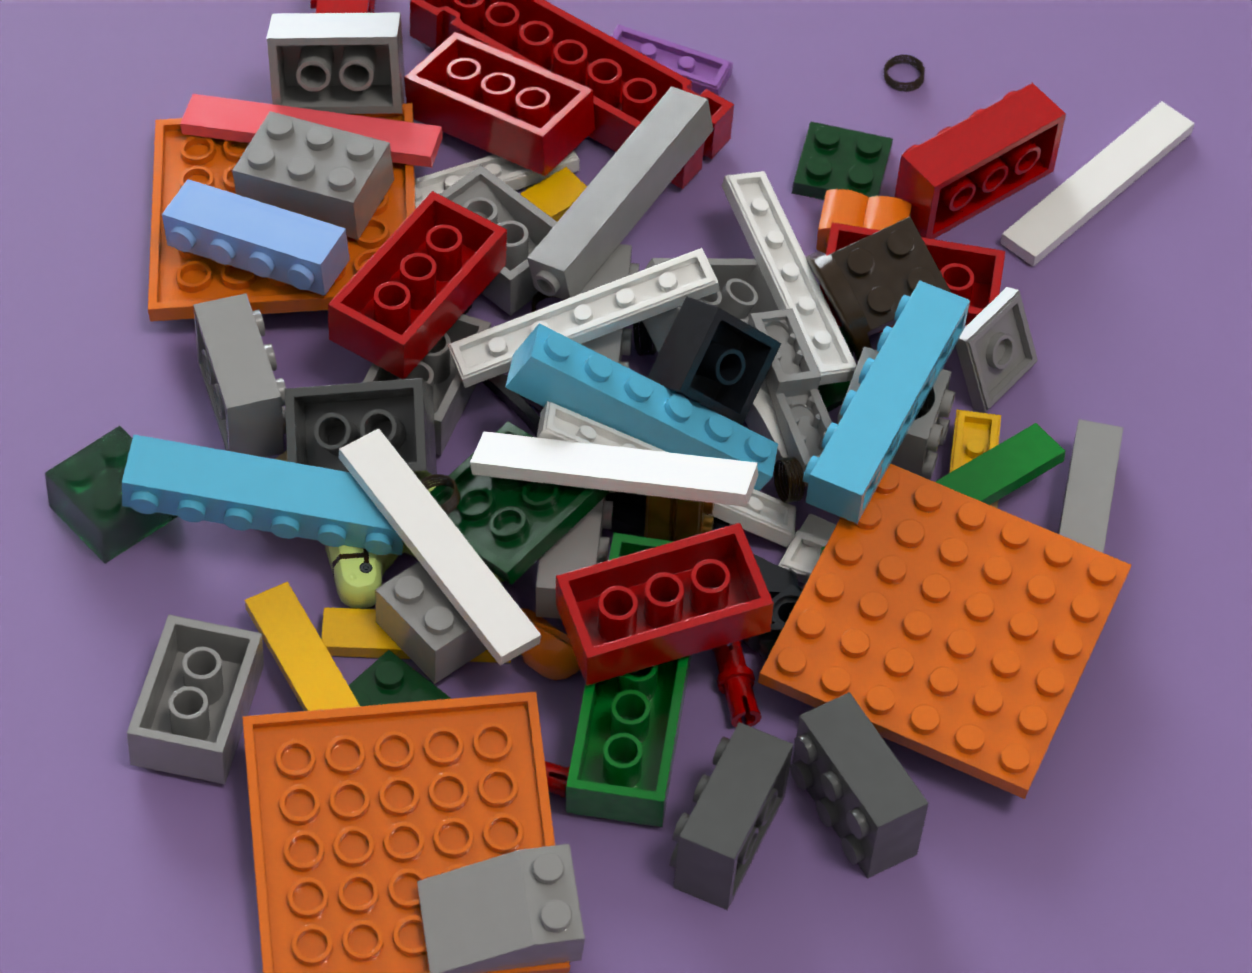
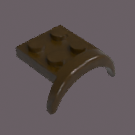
(872, 277)

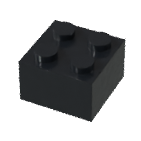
(714, 359)

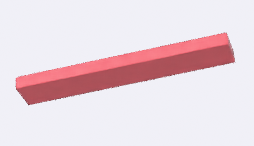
(241, 119)

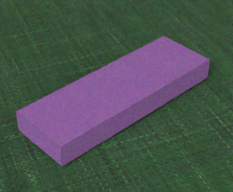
(701, 68)

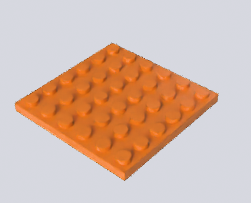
(187, 279)
(949, 627)
(372, 802)

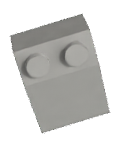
(525, 226)
(503, 913)

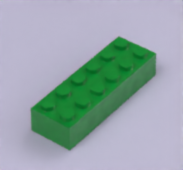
(628, 734)

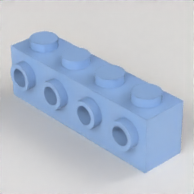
(256, 237)

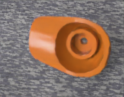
(554, 654)

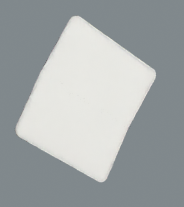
(818, 527)

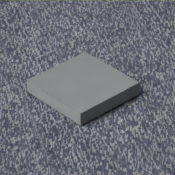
(996, 349)

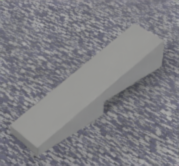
(794, 386)

